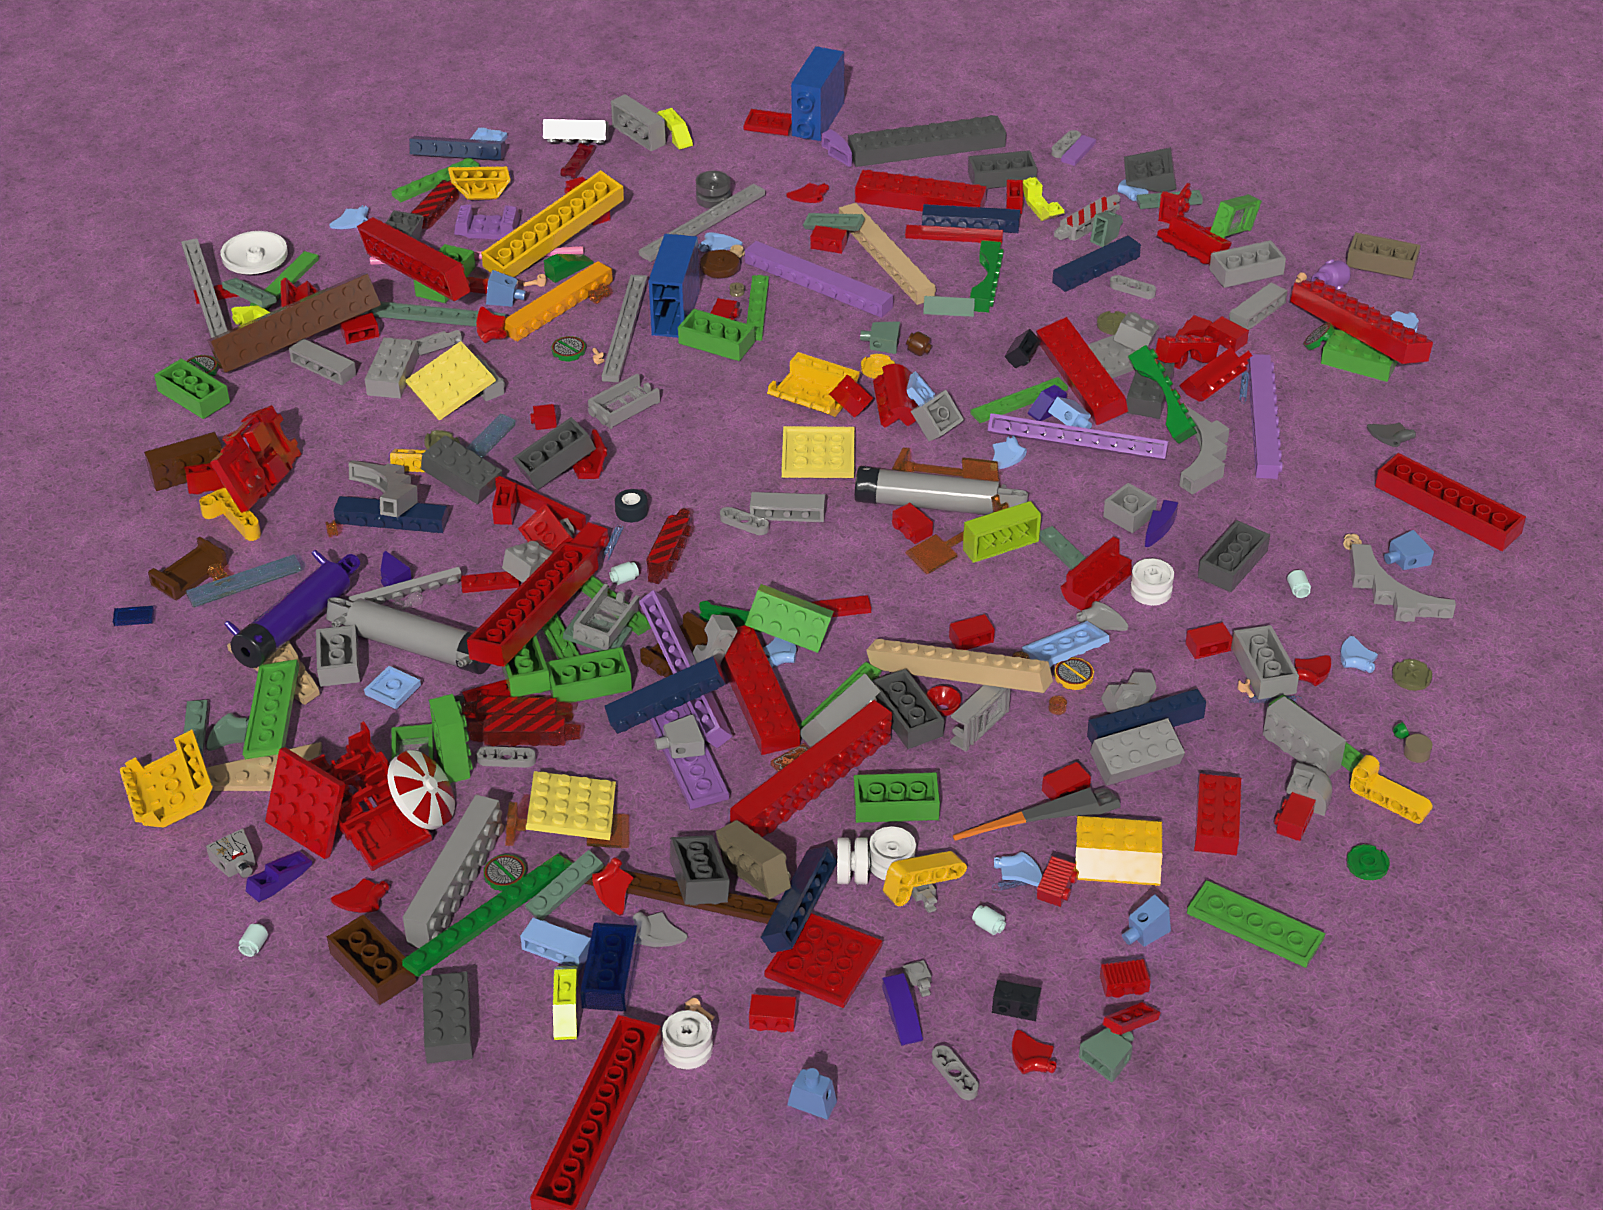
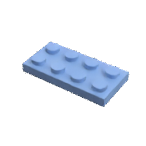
(1067, 643)

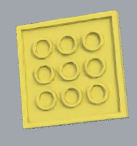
(450, 380)
(818, 452)
(571, 805)

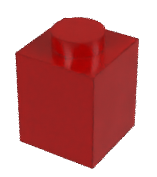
(543, 417)

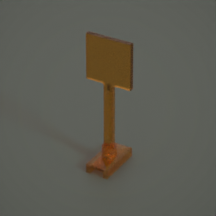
(971, 467)
(935, 553)
(618, 839)

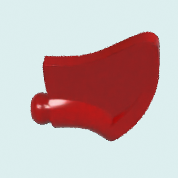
(809, 193)
(490, 325)
(1314, 669)
(612, 886)
(362, 897)
(1032, 1055)

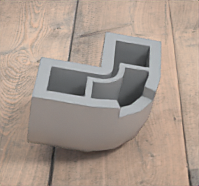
(1134, 693)
(1312, 784)

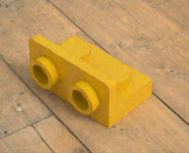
(409, 458)

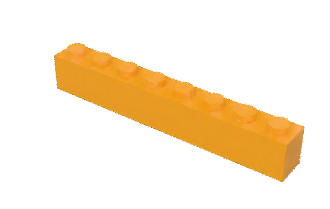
(556, 301)

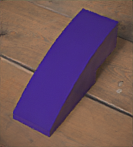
(1161, 522)
(277, 876)
(902, 1009)

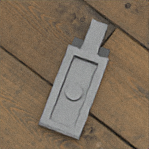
(438, 341)

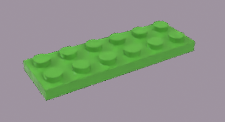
(271, 709)
(1256, 923)

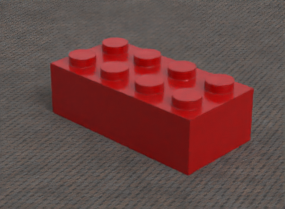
(1218, 814)

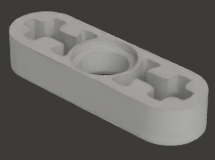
(1065, 143)
(1124, 284)
(733, 517)
(521, 754)
(955, 1081)

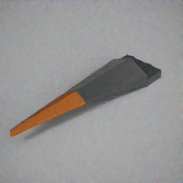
(1079, 803)

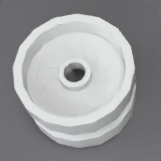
(1152, 581)
(888, 846)
(853, 861)
(687, 1039)

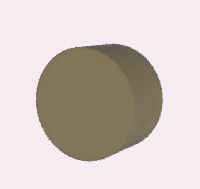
(1417, 748)

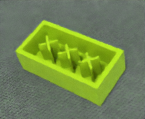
(1001, 531)

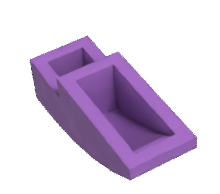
(837, 147)

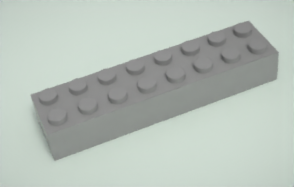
(453, 871)

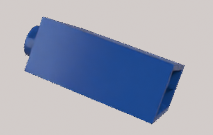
(817, 93)
(673, 283)

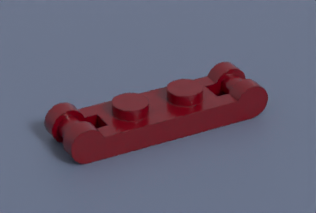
(578, 160)

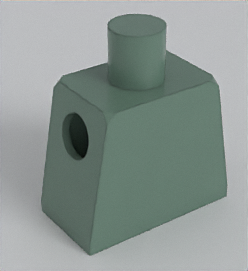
(1105, 228)
(883, 336)
(1107, 1052)

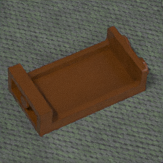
(188, 570)
(694, 634)

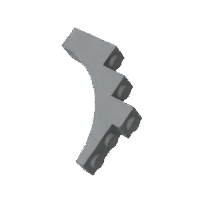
(1209, 464)
(390, 479)
(1387, 591)

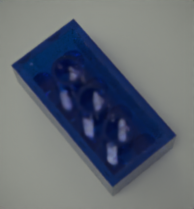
(609, 967)

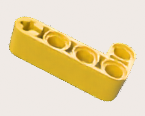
(221, 503)
(1386, 793)
(920, 871)

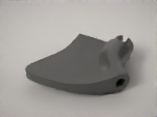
(1391, 434)

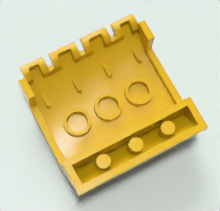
(811, 383)
(169, 786)
(1118, 850)

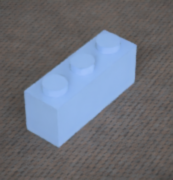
(555, 943)

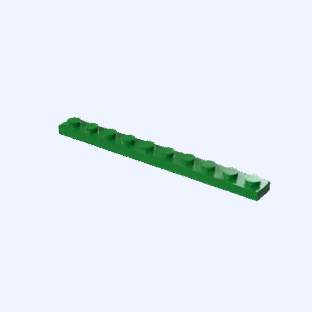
(484, 916)

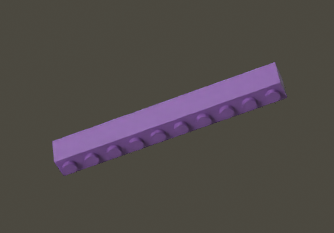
(819, 279)
(1264, 417)
(1078, 437)
(679, 656)

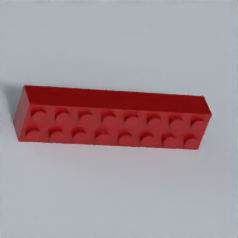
(914, 192)
(1082, 371)
(1450, 502)
(759, 694)

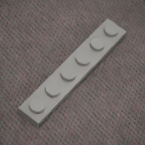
(419, 584)

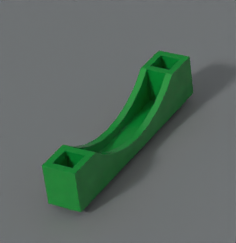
(991, 259)
(1177, 420)

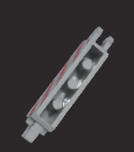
(1082, 221)

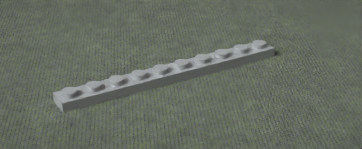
(708, 218)
(204, 287)
(624, 328)

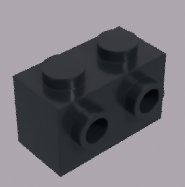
(1022, 349)
(1016, 1000)

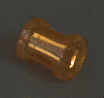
(599, 293)
(219, 572)

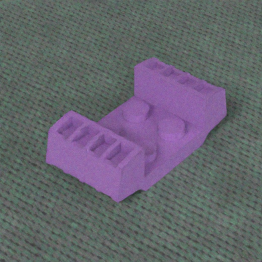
(486, 226)

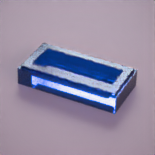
(133, 615)

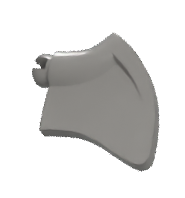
(1102, 617)
(657, 931)

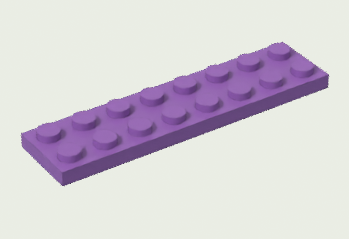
(696, 774)

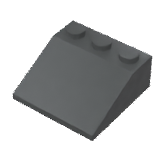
(1151, 170)

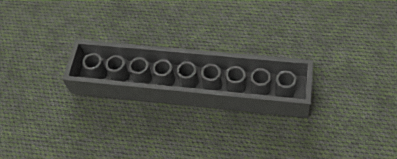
(927, 140)

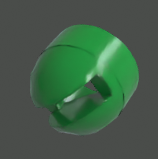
(1401, 731)

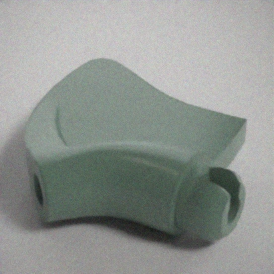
(227, 731)

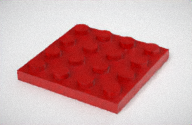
(305, 802)
(825, 960)

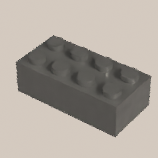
(995, 169)
(1147, 396)
(554, 453)
(460, 469)
(1233, 556)
(913, 714)
(699, 870)
(447, 1017)

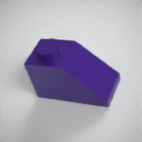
(1042, 404)
(393, 570)

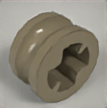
(736, 289)

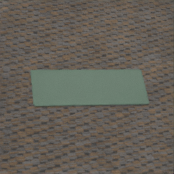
(949, 306)

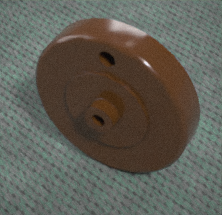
(719, 263)

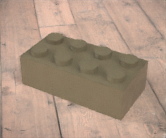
(1383, 255)
(753, 859)

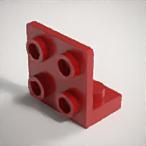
(1174, 204)
(592, 464)

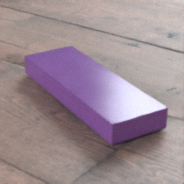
(1078, 150)

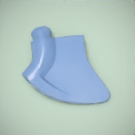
(1129, 191)
(351, 218)
(717, 241)
(1008, 452)
(780, 652)
(1355, 655)
(1019, 868)

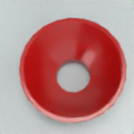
(944, 696)

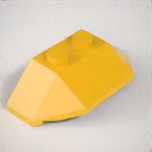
(480, 182)

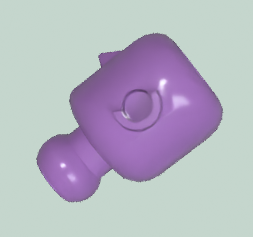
(1334, 273)

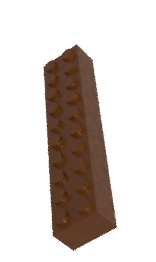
(293, 322)

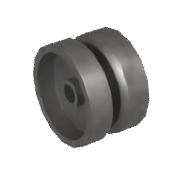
(712, 188)

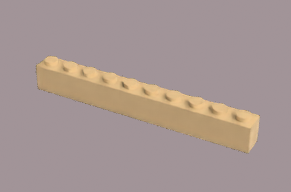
(890, 257)
(961, 665)

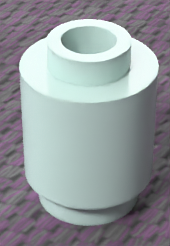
(624, 573)
(1299, 583)
(989, 920)
(252, 939)

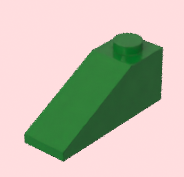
(563, 265)

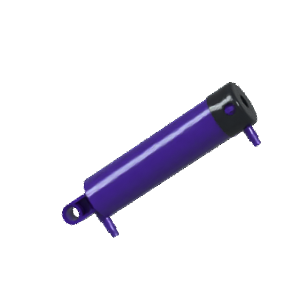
(292, 612)

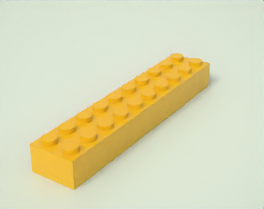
(553, 225)

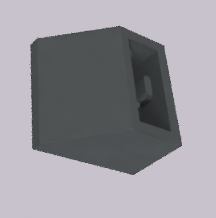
(406, 223)

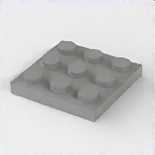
(1113, 356)

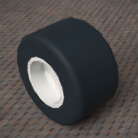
(631, 505)

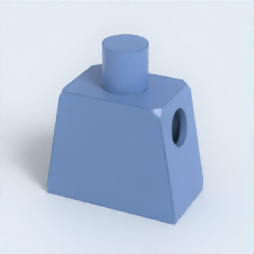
(503, 290)
(1409, 551)
(1148, 922)
(813, 1093)

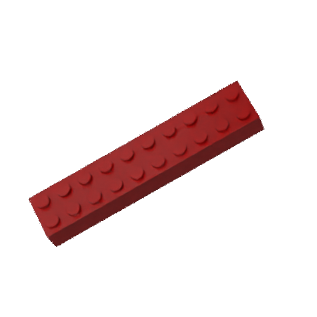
(414, 259)
(1361, 321)
(532, 604)
(814, 770)
(597, 1116)

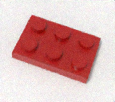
(768, 122)
(545, 529)

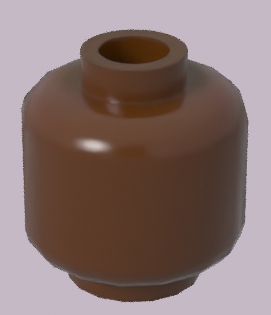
(919, 343)

